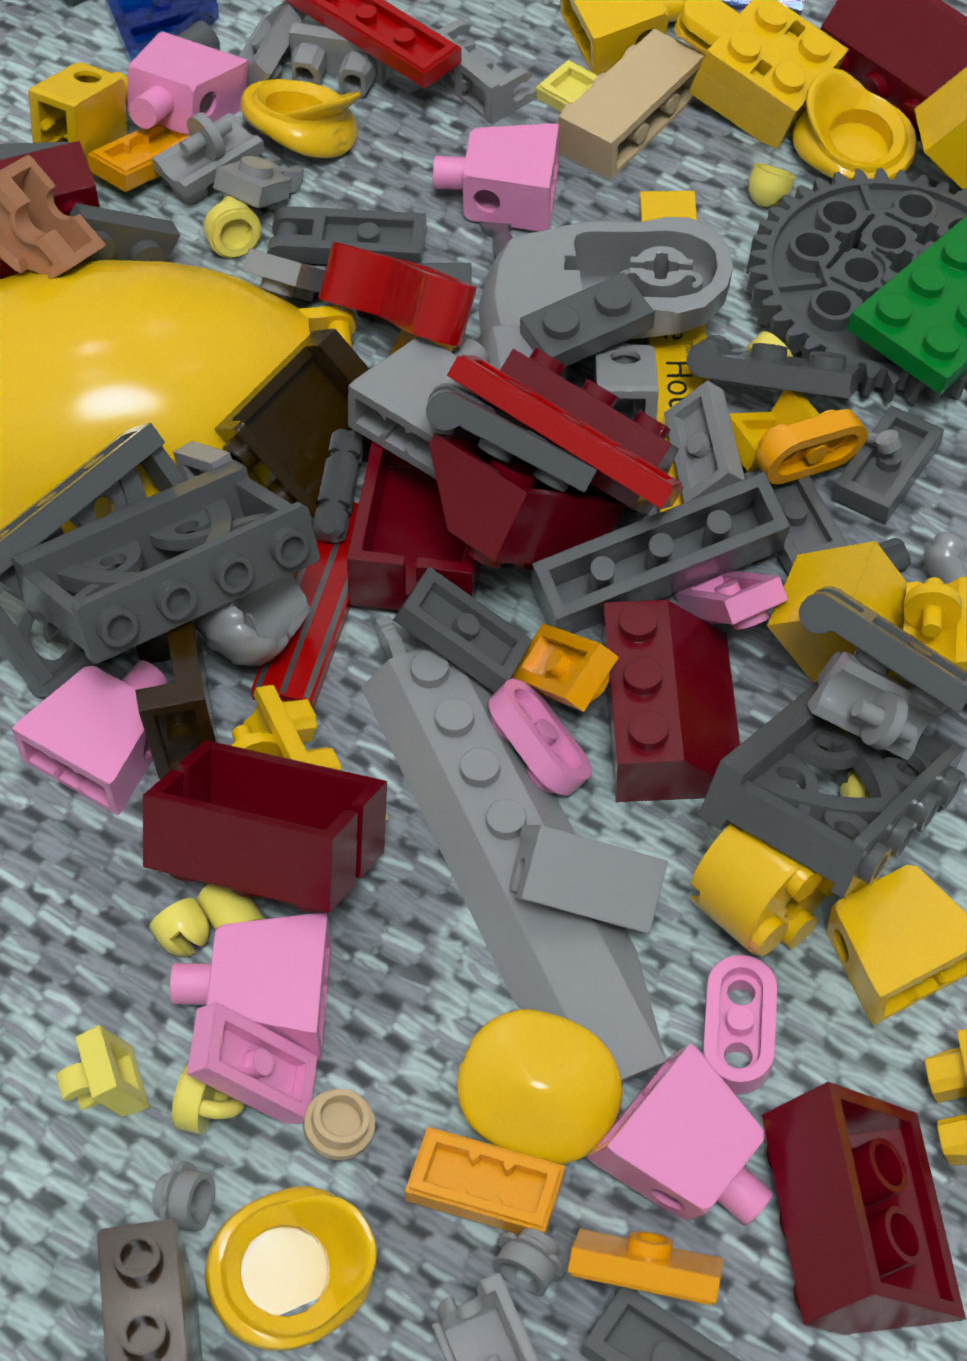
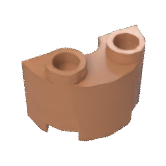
(32, 227)

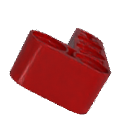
(399, 292)

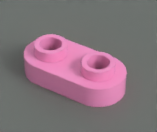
(539, 737)
(741, 1027)

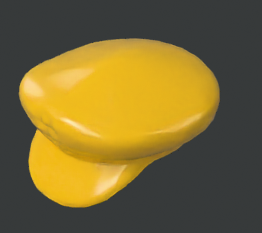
(302, 116)
(852, 129)
(539, 1086)
(283, 1255)

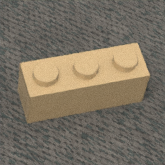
(629, 104)

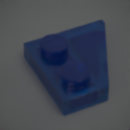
(142, 20)

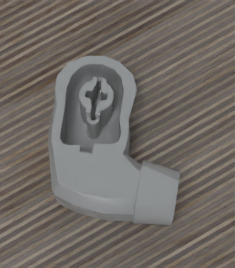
(670, 260)

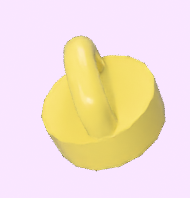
(231, 228)
(198, 1103)

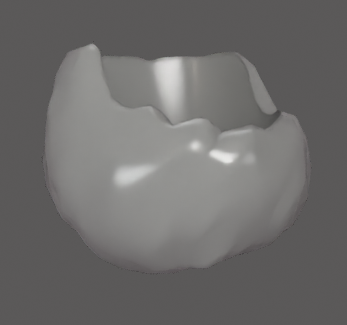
(257, 624)

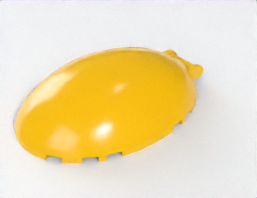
(130, 349)

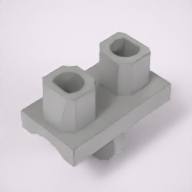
(322, 51)
(193, 161)
(870, 705)

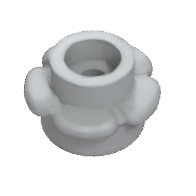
(175, 1193)
(533, 1253)

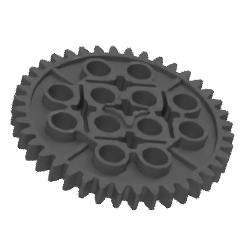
(834, 251)

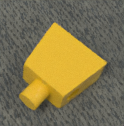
(611, 26)
(80, 106)
(898, 941)

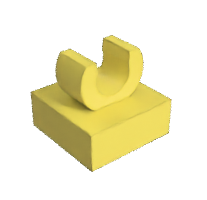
(105, 1075)

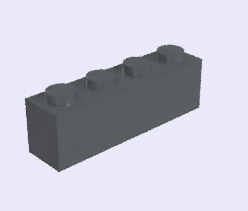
(661, 553)

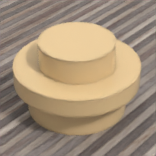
(339, 1124)

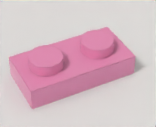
(733, 598)
(251, 1063)

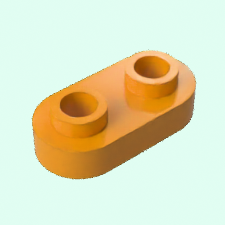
(810, 445)

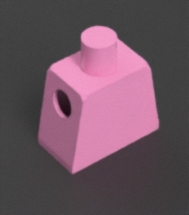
(183, 78)
(505, 175)
(92, 734)
(267, 972)
(687, 1143)

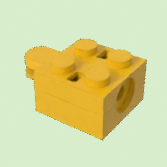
(756, 63)

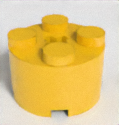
(758, 892)

